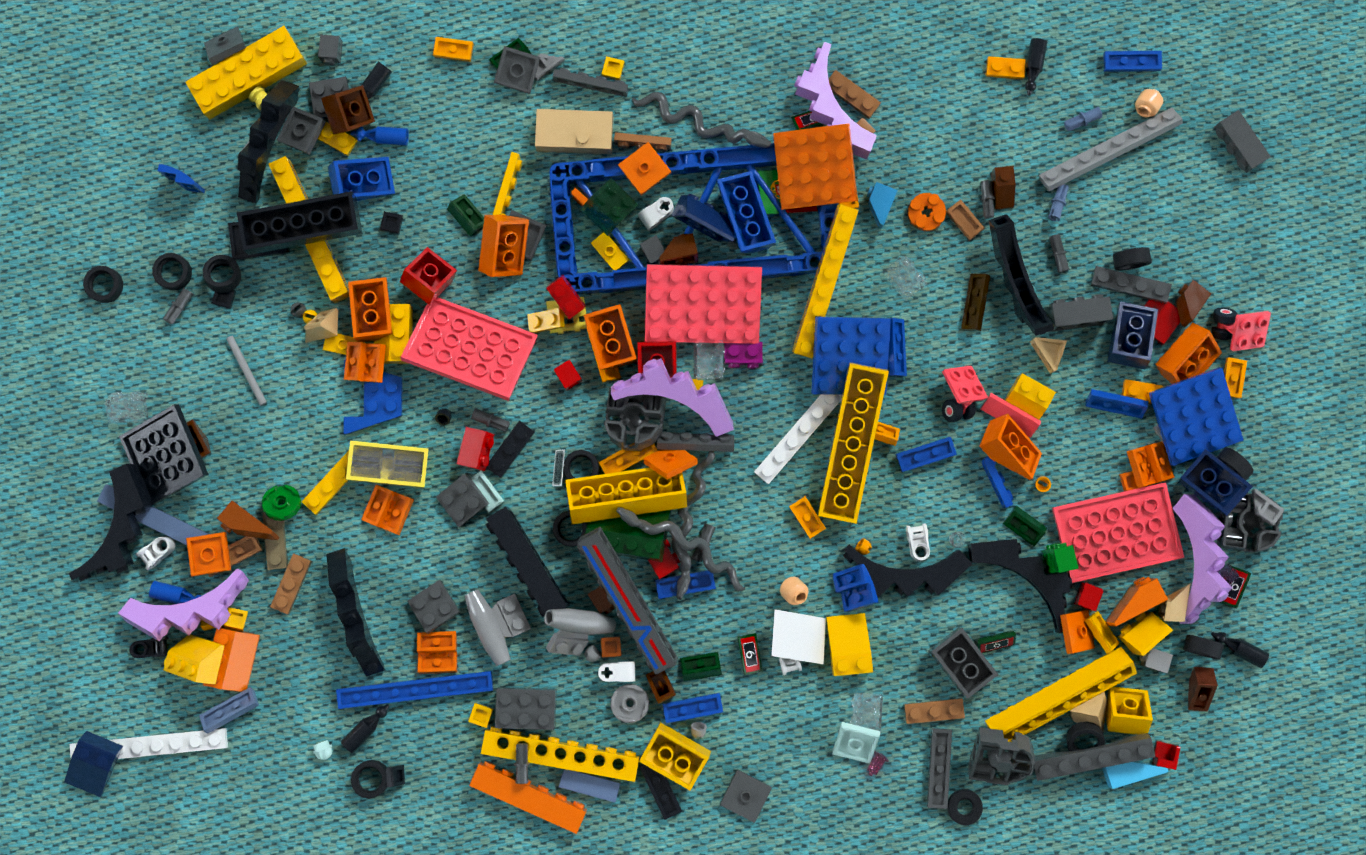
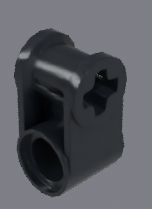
(152, 647)

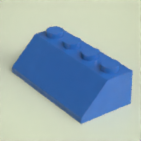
(746, 212)

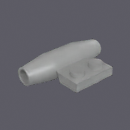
(495, 624)
(574, 629)

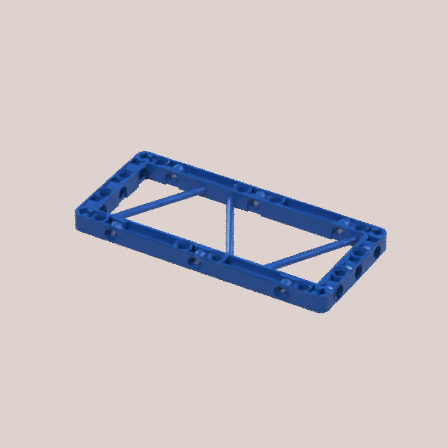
(687, 162)

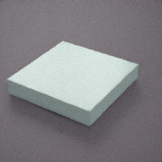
(856, 742)

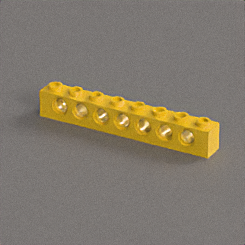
(627, 772)

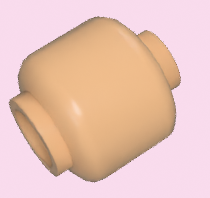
(1148, 103)
(794, 591)

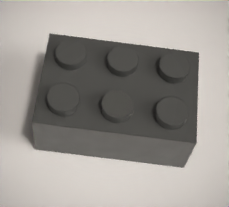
(1080, 312)
(963, 662)
(526, 708)

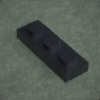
(510, 449)
(661, 792)

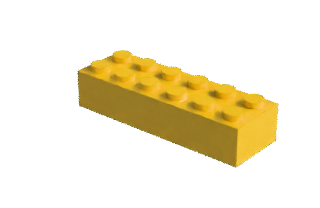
(242, 72)
(634, 490)

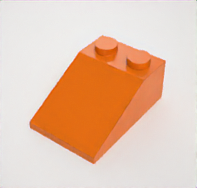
(1010, 446)
(1137, 599)

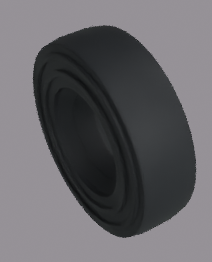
(977, 807)

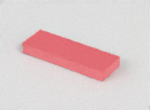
(997, 407)

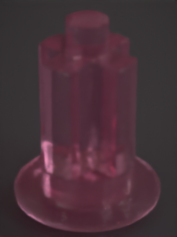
(876, 763)

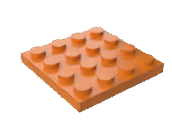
(815, 166)

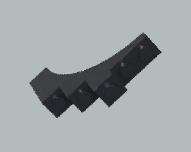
(263, 132)
(1016, 278)
(124, 529)
(1006, 554)
(936, 576)
(350, 612)

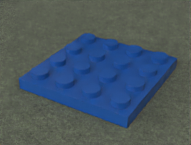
(845, 341)
(1196, 416)

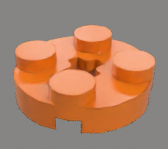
(932, 202)

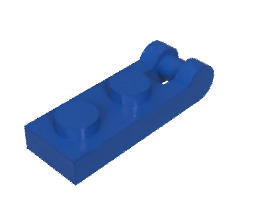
(997, 480)

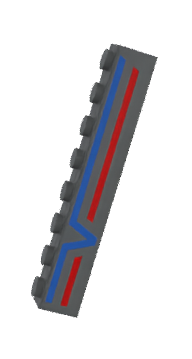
(627, 600)

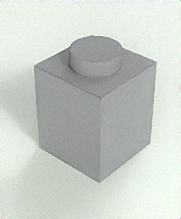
(1156, 660)

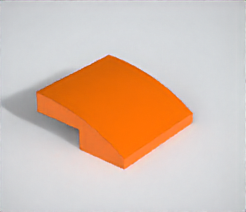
(364, 362)
(1150, 464)
(387, 509)
(437, 652)

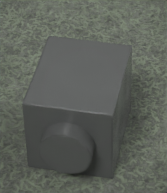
(330, 49)
(652, 250)

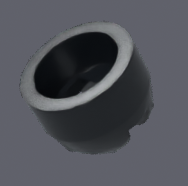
(443, 416)

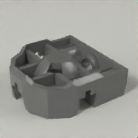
(629, 415)
(1261, 539)
(1014, 764)

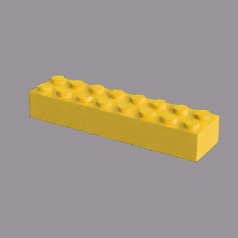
(853, 442)

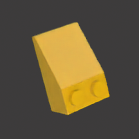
(849, 644)

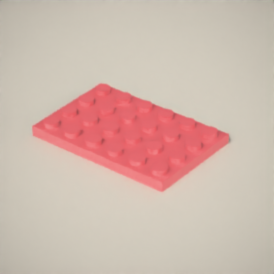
(702, 303)
(469, 348)
(1119, 531)

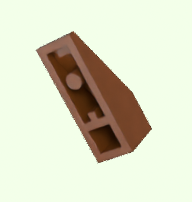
(243, 523)

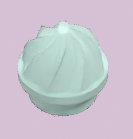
(323, 750)

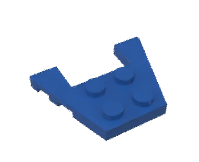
(381, 403)

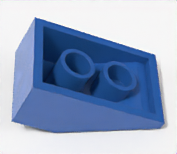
(364, 177)

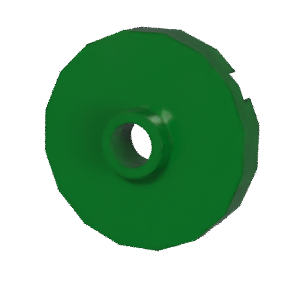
(277, 495)

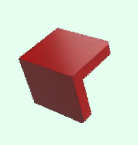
(568, 375)
(1088, 596)
(1166, 755)

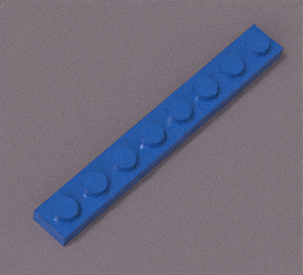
(414, 689)

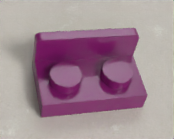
(743, 354)

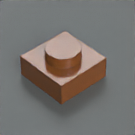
(611, 646)

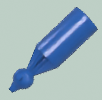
(384, 135)
(170, 593)

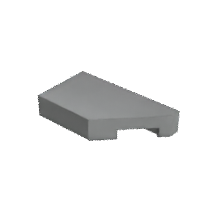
(547, 64)
(1266, 508)

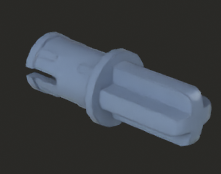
(1083, 119)
(1058, 203)

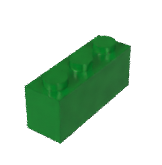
(1060, 558)

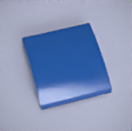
(180, 178)
(855, 588)

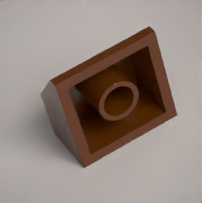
(347, 110)

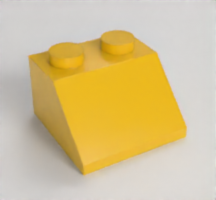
(1030, 396)
(1144, 633)
(1128, 711)

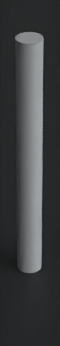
(246, 370)

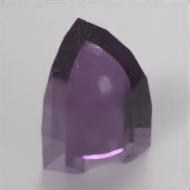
(1229, 574)

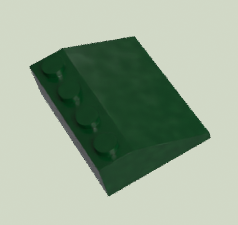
(633, 541)

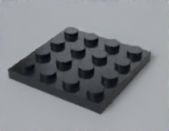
(164, 454)

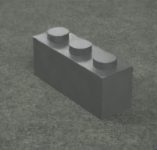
(1241, 141)

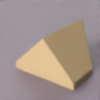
(322, 326)
(1049, 351)
(1176, 606)
(1091, 711)

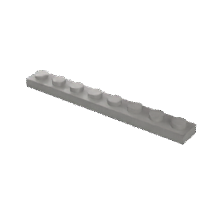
(1110, 149)

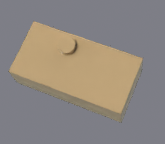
(574, 131)

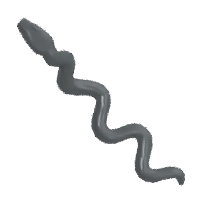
(752, 137)
(632, 520)
(684, 581)

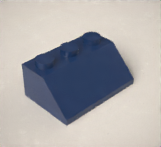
(704, 218)

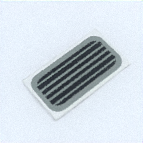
(558, 467)

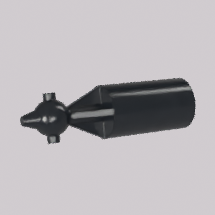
(1035, 62)
(376, 79)
(1243, 649)
(363, 730)

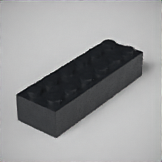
(299, 223)
(526, 560)

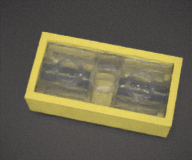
(387, 464)

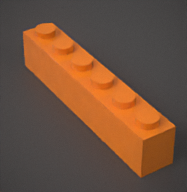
(528, 797)

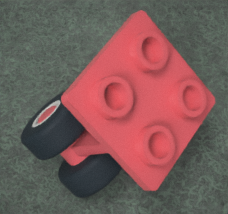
(1246, 330)
(966, 391)

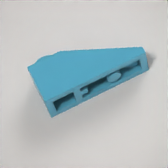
(1130, 773)

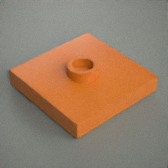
(644, 168)
(670, 462)
(208, 554)
(1076, 632)

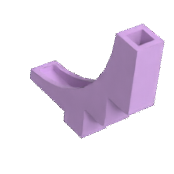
(824, 107)
(680, 387)
(1208, 557)
(210, 608)

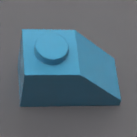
(880, 202)

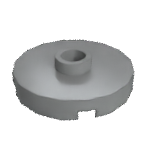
(637, 695)

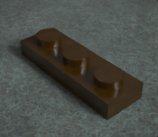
(975, 302)

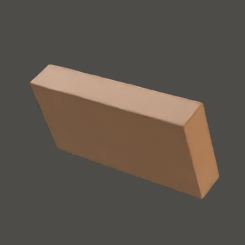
(965, 220)

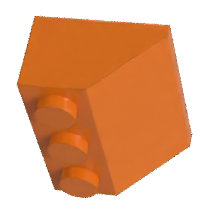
(503, 245)
(370, 309)
(610, 338)
(1189, 354)
(236, 659)

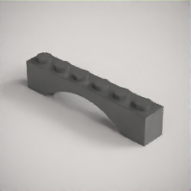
(1119, 752)

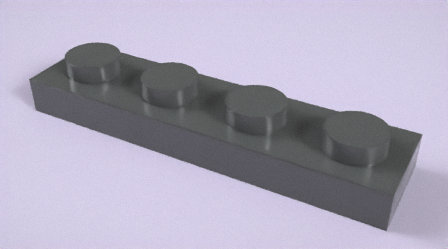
(583, 80)
(1131, 284)
(695, 442)
(939, 768)

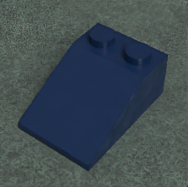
(1133, 335)
(1215, 483)
(92, 763)

